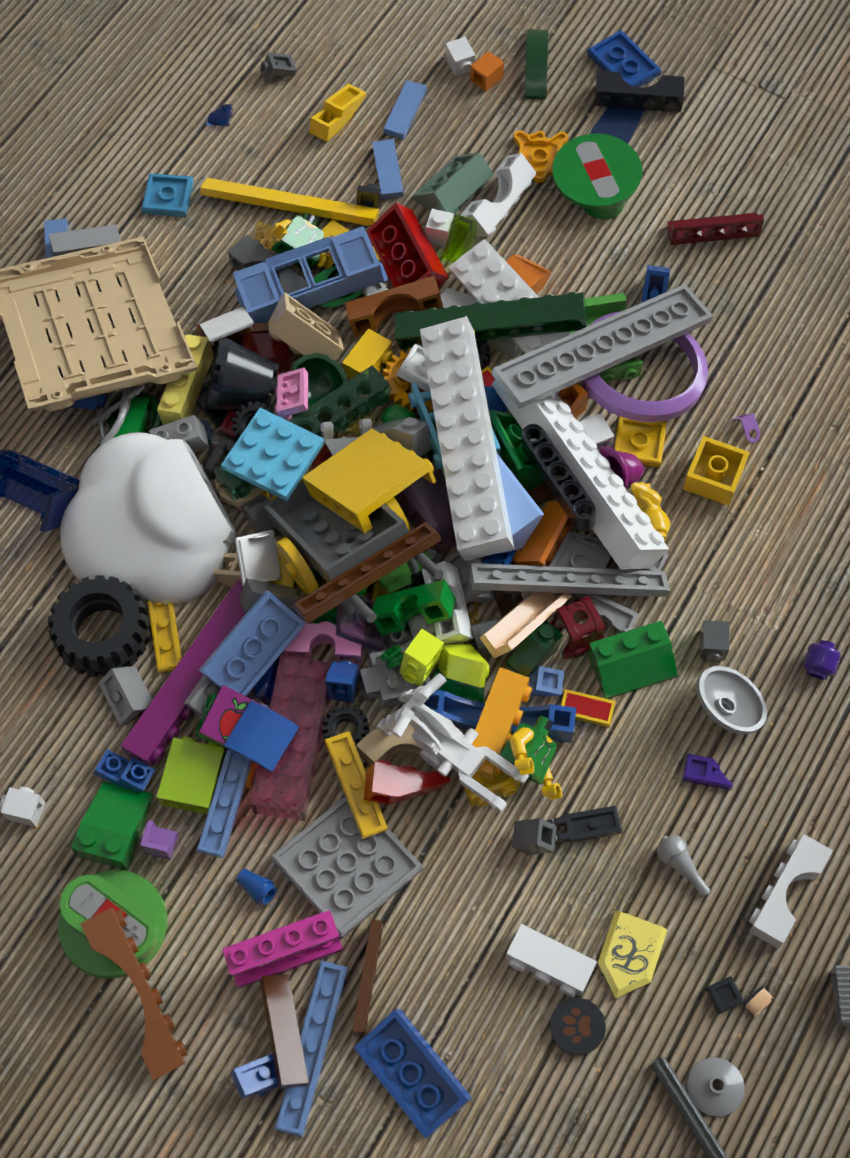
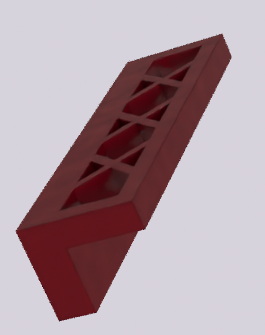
(715, 228)

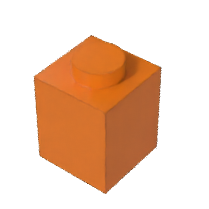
(487, 71)

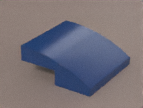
(261, 736)

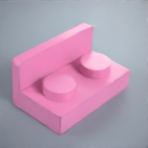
(292, 393)

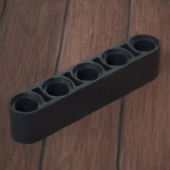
(558, 486)

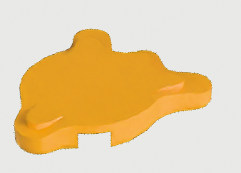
(540, 151)

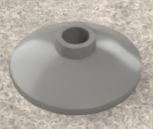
(703, 1094)

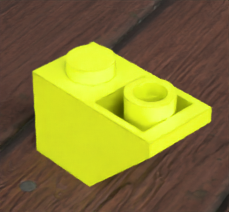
(463, 664)

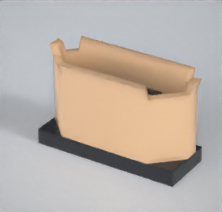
(758, 1001)

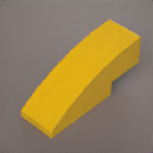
(336, 112)

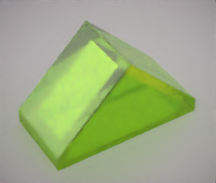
(460, 238)

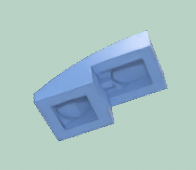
(546, 682)

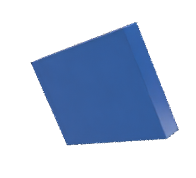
(622, 55)

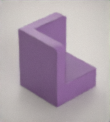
(158, 841)

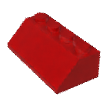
(405, 247)

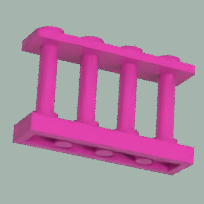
(283, 949)

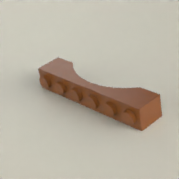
(160, 1048)

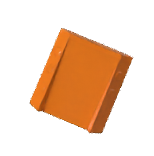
(532, 273)

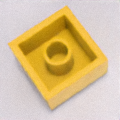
(716, 470)

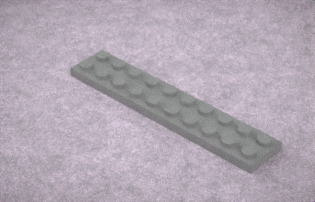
(601, 346)

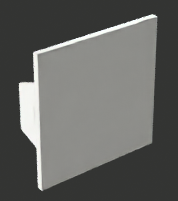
(227, 324)
(258, 557)

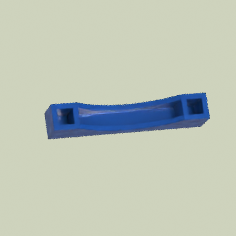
(466, 714)

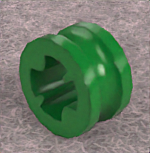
(392, 656)

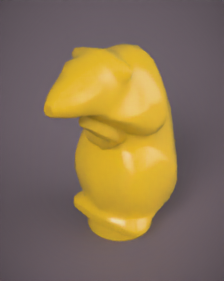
(649, 503)

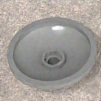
(731, 700)

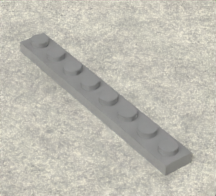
(568, 580)

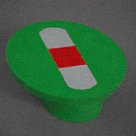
(597, 173)

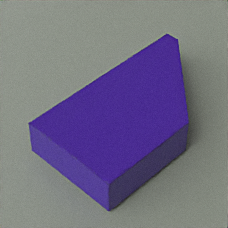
(704, 772)

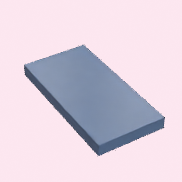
(253, 645)

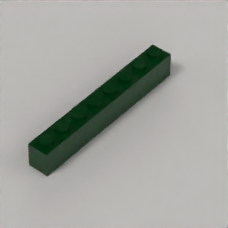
(500, 319)

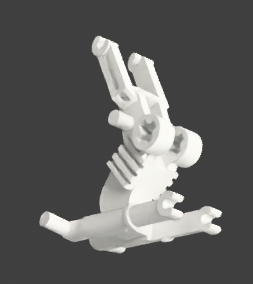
(444, 744)

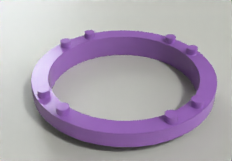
(652, 410)

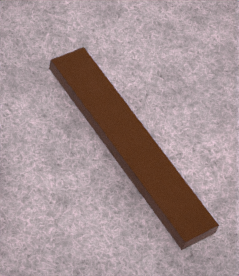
(366, 572)

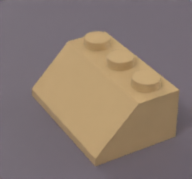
(303, 329)

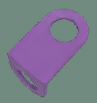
(749, 423)

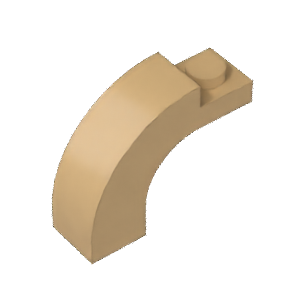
(378, 746)

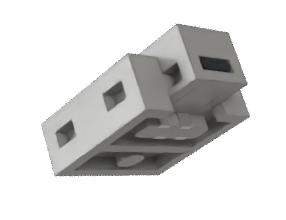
(383, 682)

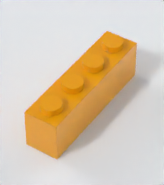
(500, 715)

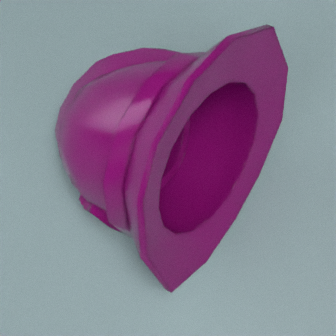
(624, 465)

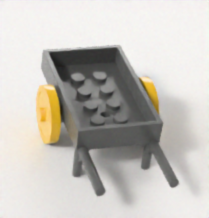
(331, 545)

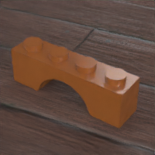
(373, 309)

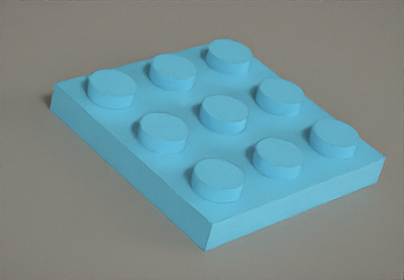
(273, 454)

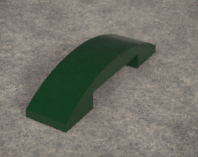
(536, 64)

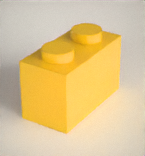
(369, 351)

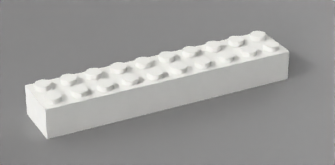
(466, 440)
(619, 520)

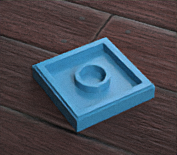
(167, 195)

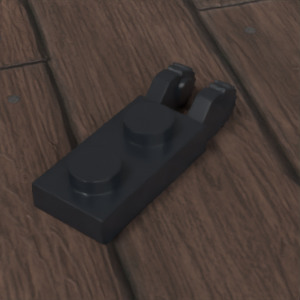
(588, 825)

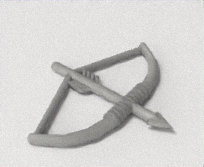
(123, 406)

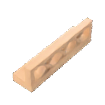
(521, 621)

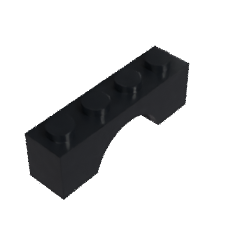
(662, 96)

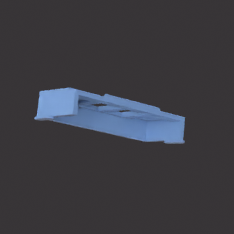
(354, 259)

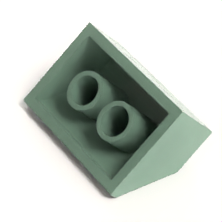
(454, 183)

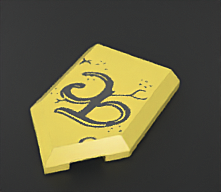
(630, 953)

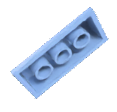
(521, 508)

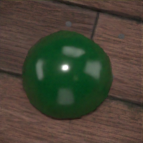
(323, 375)

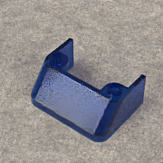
(36, 487)

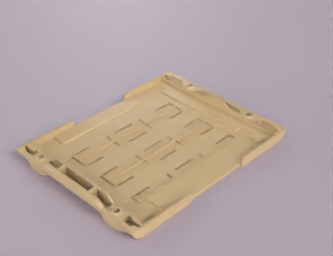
(140, 292)

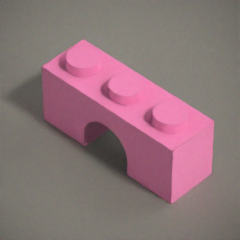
(324, 632)

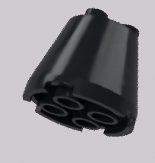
(239, 377)

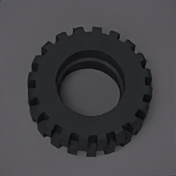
(87, 599)

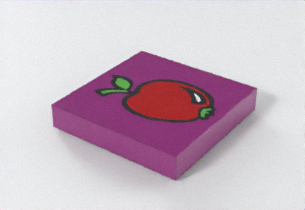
(224, 714)

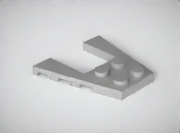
(589, 552)

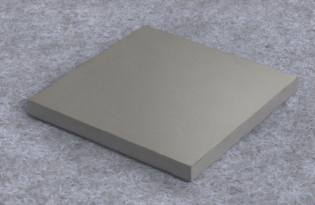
(343, 871)

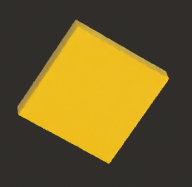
(642, 440)

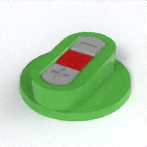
(96, 893)

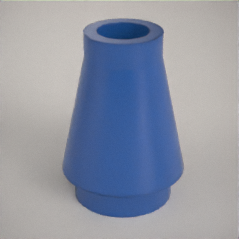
(258, 887)

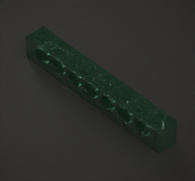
(327, 408)

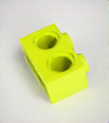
(420, 658)

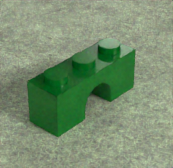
(394, 609)

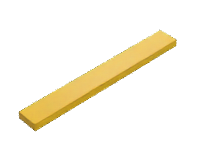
(289, 201)
(164, 636)

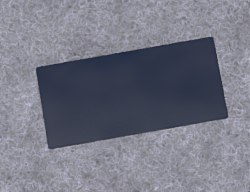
(618, 122)

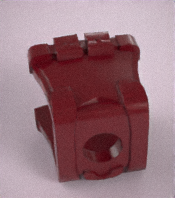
(579, 634)

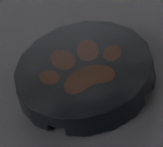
(577, 1026)

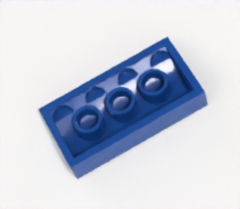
(412, 1073)

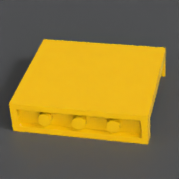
(365, 477)

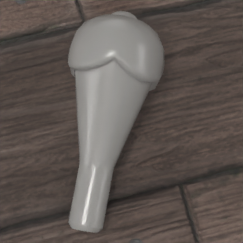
(674, 852)

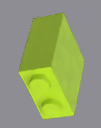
(191, 775)

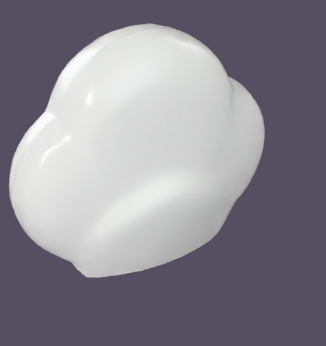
(147, 519)

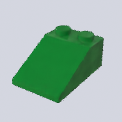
(112, 826)

